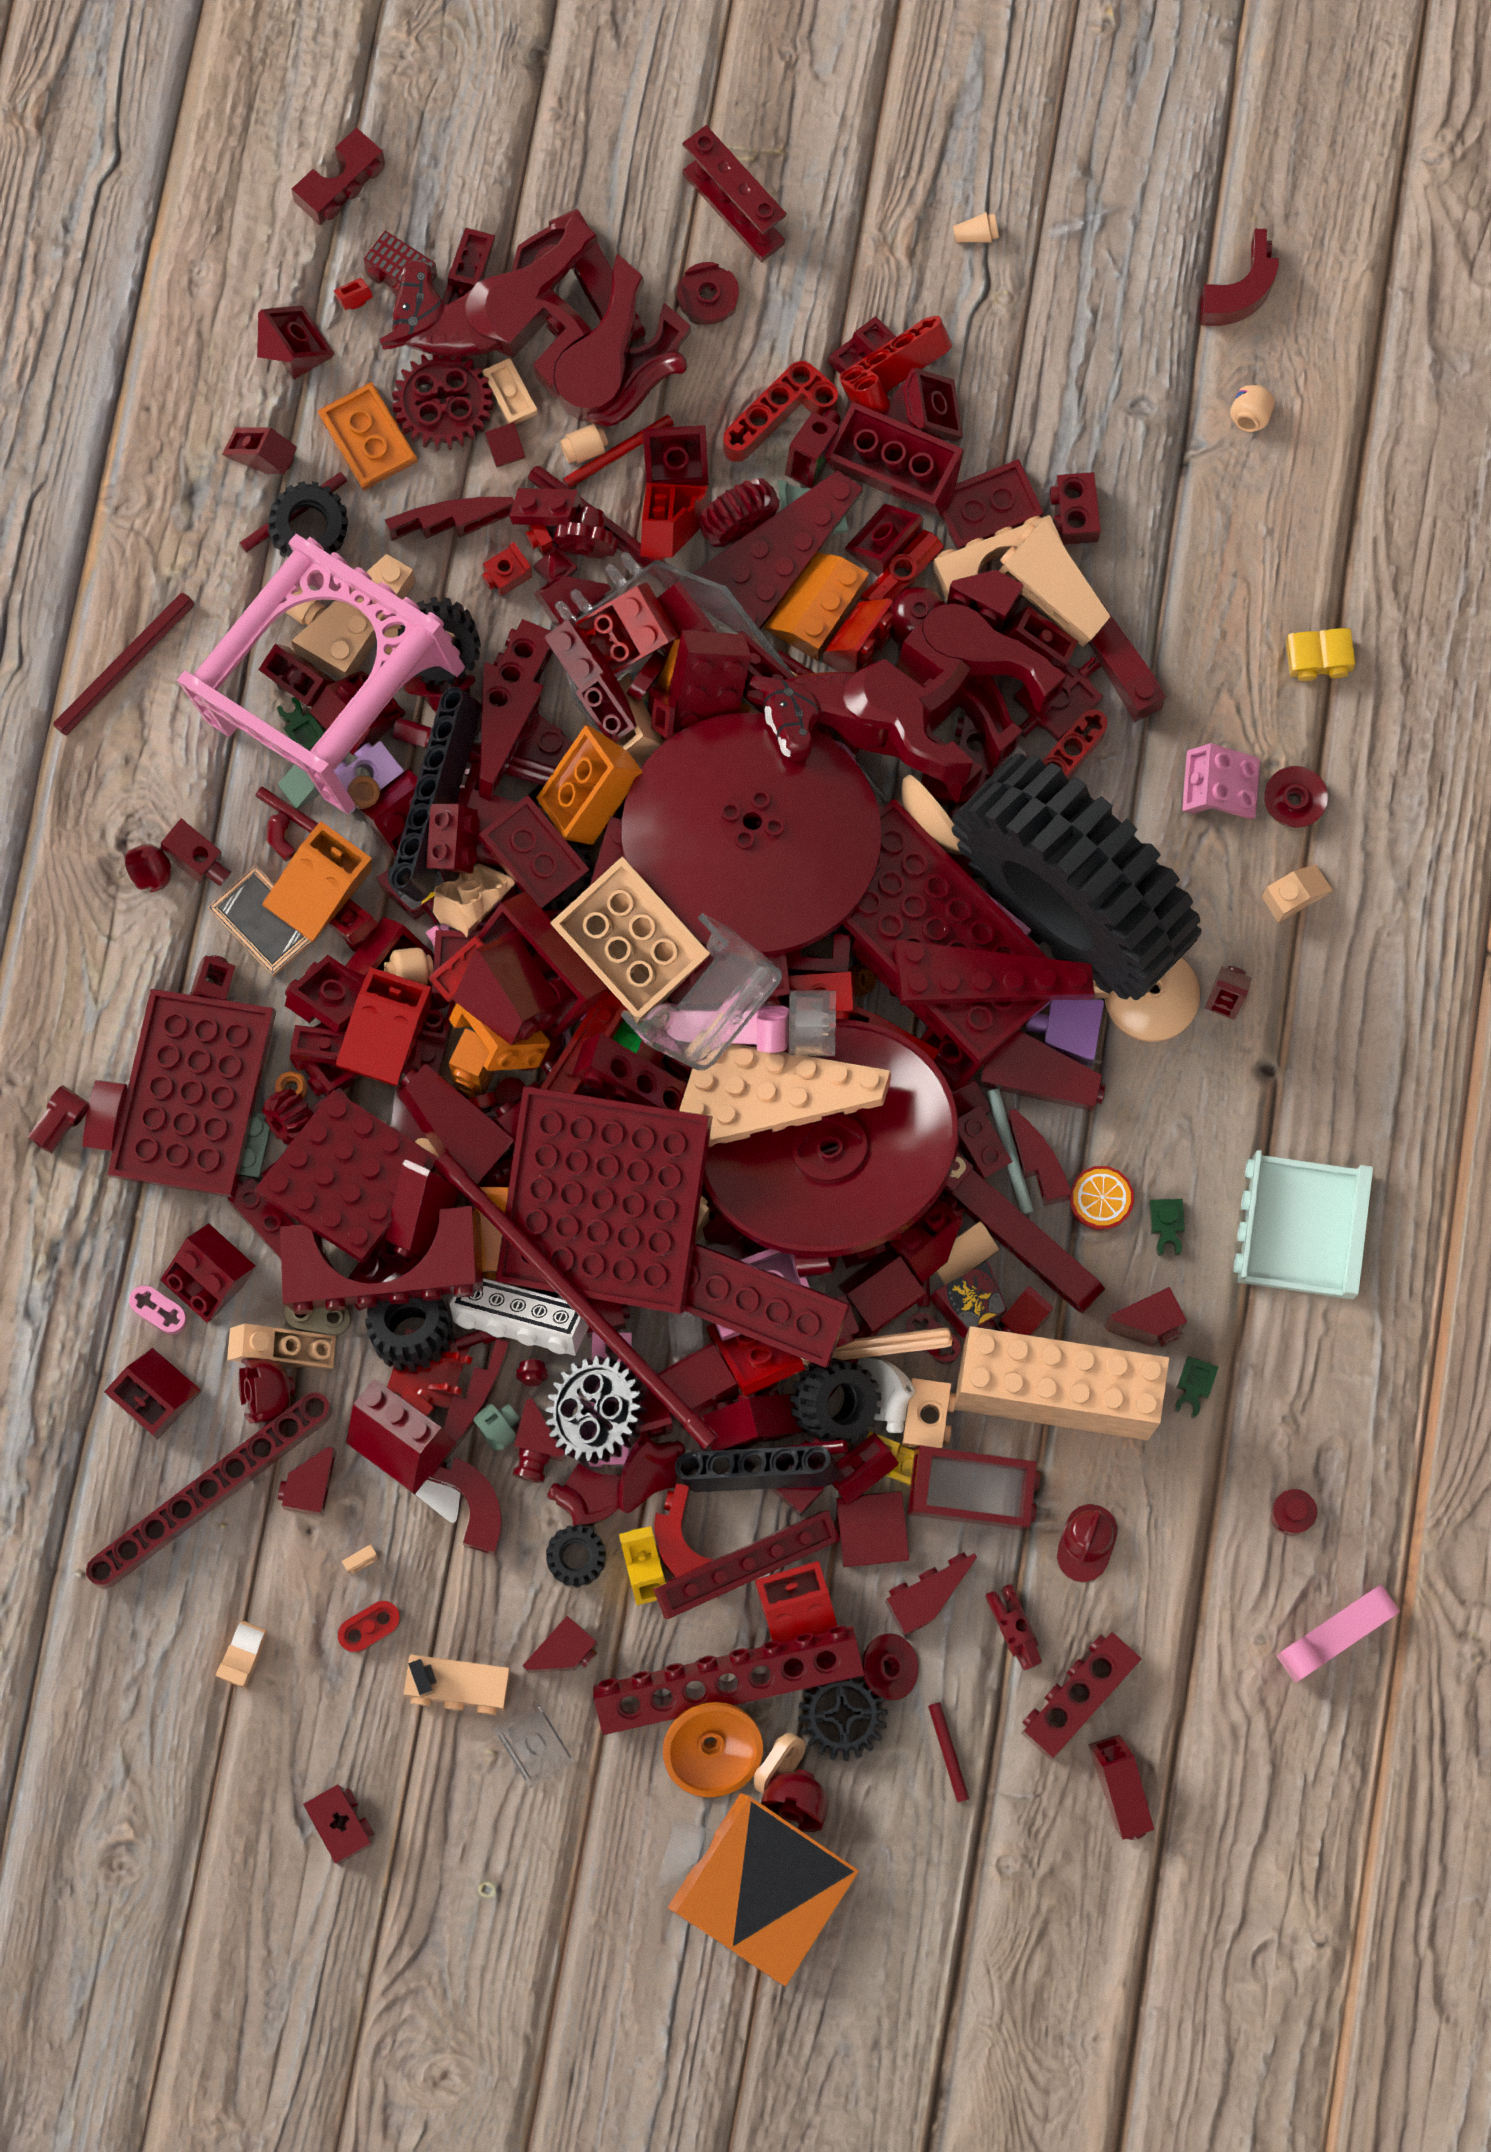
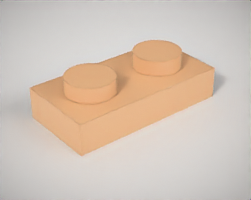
(510, 392)

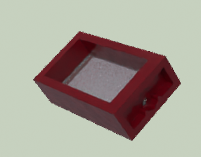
(973, 1488)

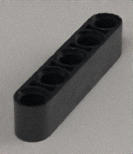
(770, 1475)

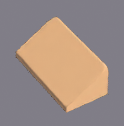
(967, 1253)

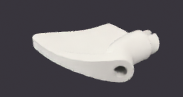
(894, 1389)

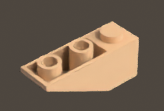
(642, 740)
(282, 1345)

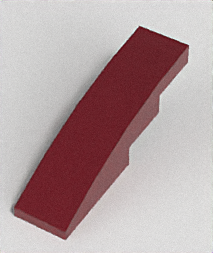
(469, 264)
(462, 514)
(482, 1383)

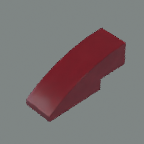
(1038, 1160)

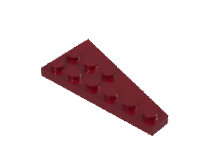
(777, 552)

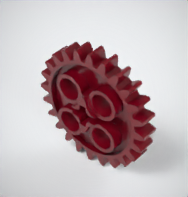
(446, 426)

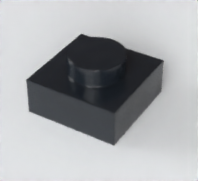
(423, 1677)

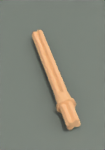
(893, 1344)

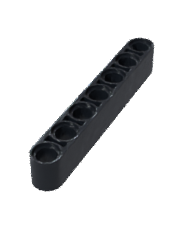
(436, 784)

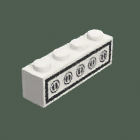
(521, 1316)

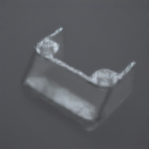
(716, 1004)

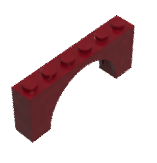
(449, 1267)

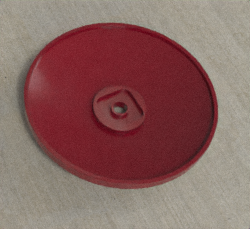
(767, 884)
(877, 1183)

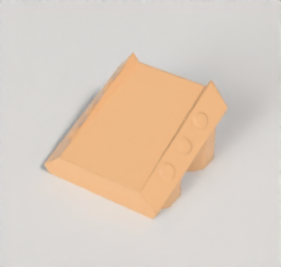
(470, 898)

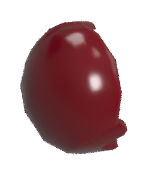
(148, 867)

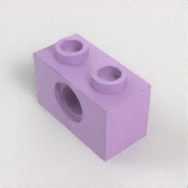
(376, 760)

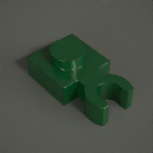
(301, 729)
(1167, 1220)
(1196, 1381)

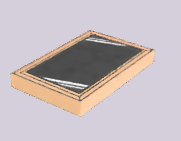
(255, 927)

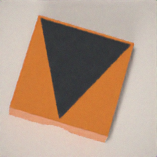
(763, 1889)

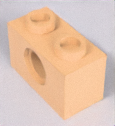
(928, 1395)

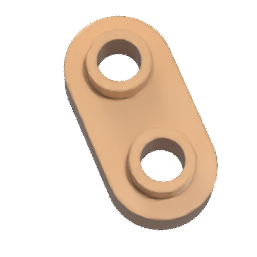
(783, 1758)

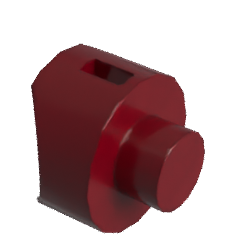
(1293, 1512)

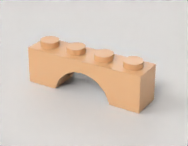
(978, 552)

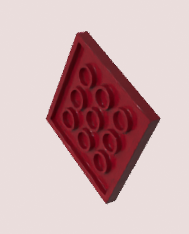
(343, 1175)

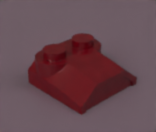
(933, 404)

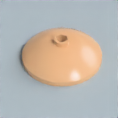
(929, 814)
(1160, 1014)

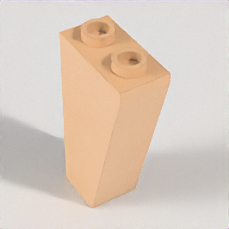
(1055, 582)

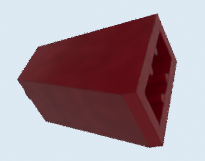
(417, 1209)
(1122, 1787)

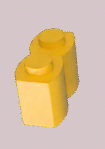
(1320, 653)

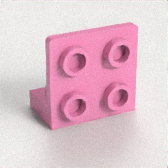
(1221, 781)

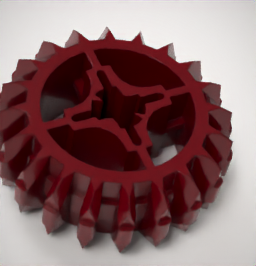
(738, 512)

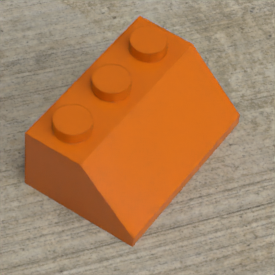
(818, 604)
(588, 786)

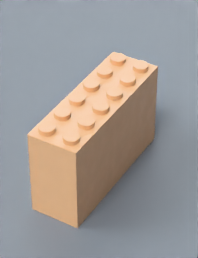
(1061, 1383)

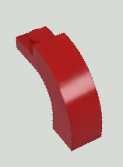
(668, 1535)

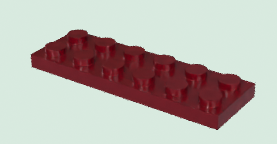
(764, 1306)

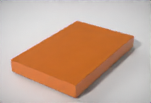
(367, 436)

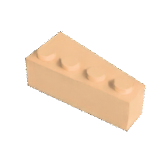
(343, 634)

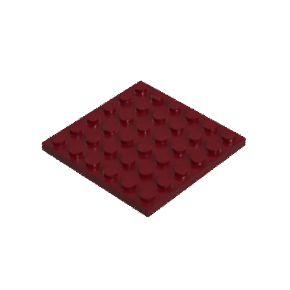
(607, 1196)

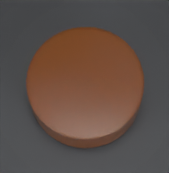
(363, 791)

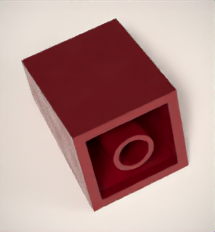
(507, 990)

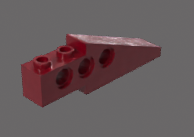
(506, 724)

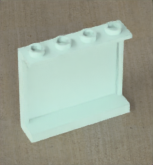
(1303, 1226)

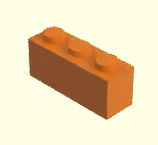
(468, 1065)

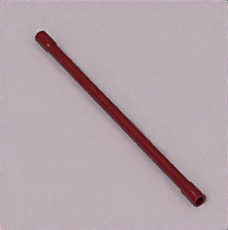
(692, 1423)

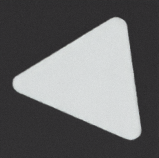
(441, 1498)

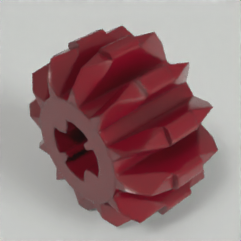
(286, 1114)

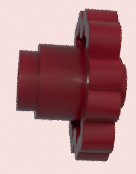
(586, 535)

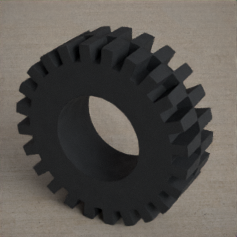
(1076, 875)

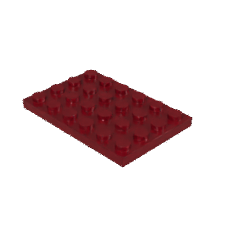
(192, 1093)

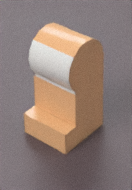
(242, 1654)

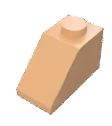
(1295, 892)

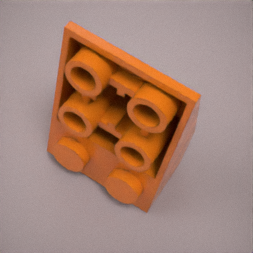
(318, 881)

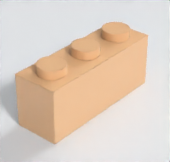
(462, 1685)

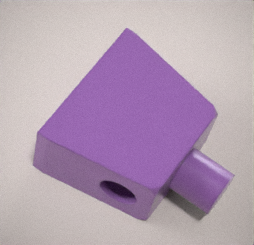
(1071, 1028)

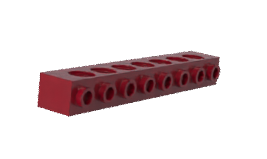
(745, 1687)

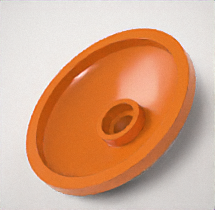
(716, 1766)

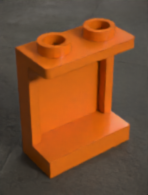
(501, 1054)

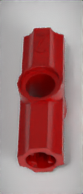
(914, 558)

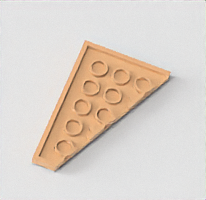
(767, 1091)

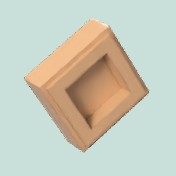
(360, 1559)

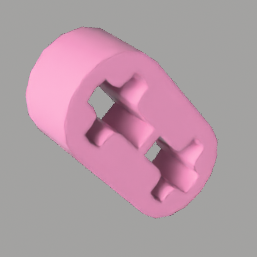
(154, 1316)

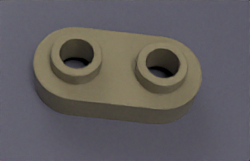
(318, 1322)

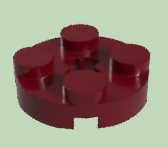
(704, 310)

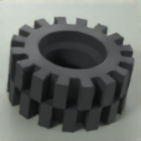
(561, 1541)

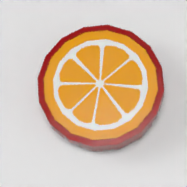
(1101, 1198)

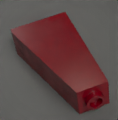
(1040, 1072)
(453, 1122)

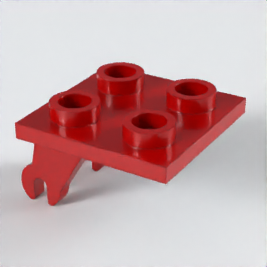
(438, 1380)

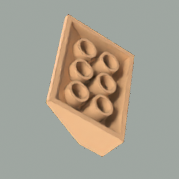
(630, 939)

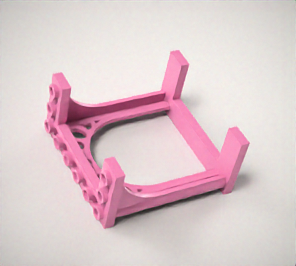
(418, 648)

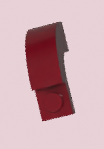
(1241, 299)
(485, 1518)

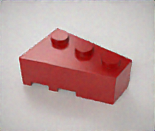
(670, 517)

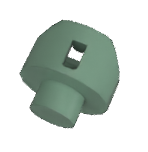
(497, 1425)

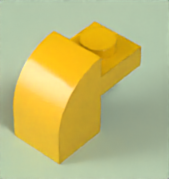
(642, 1563)

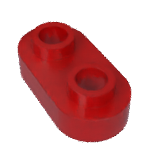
(368, 1625)

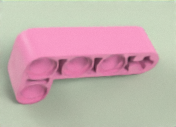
(766, 1028)
(1338, 1633)

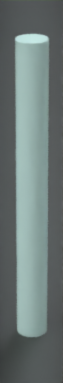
(1007, 1140)

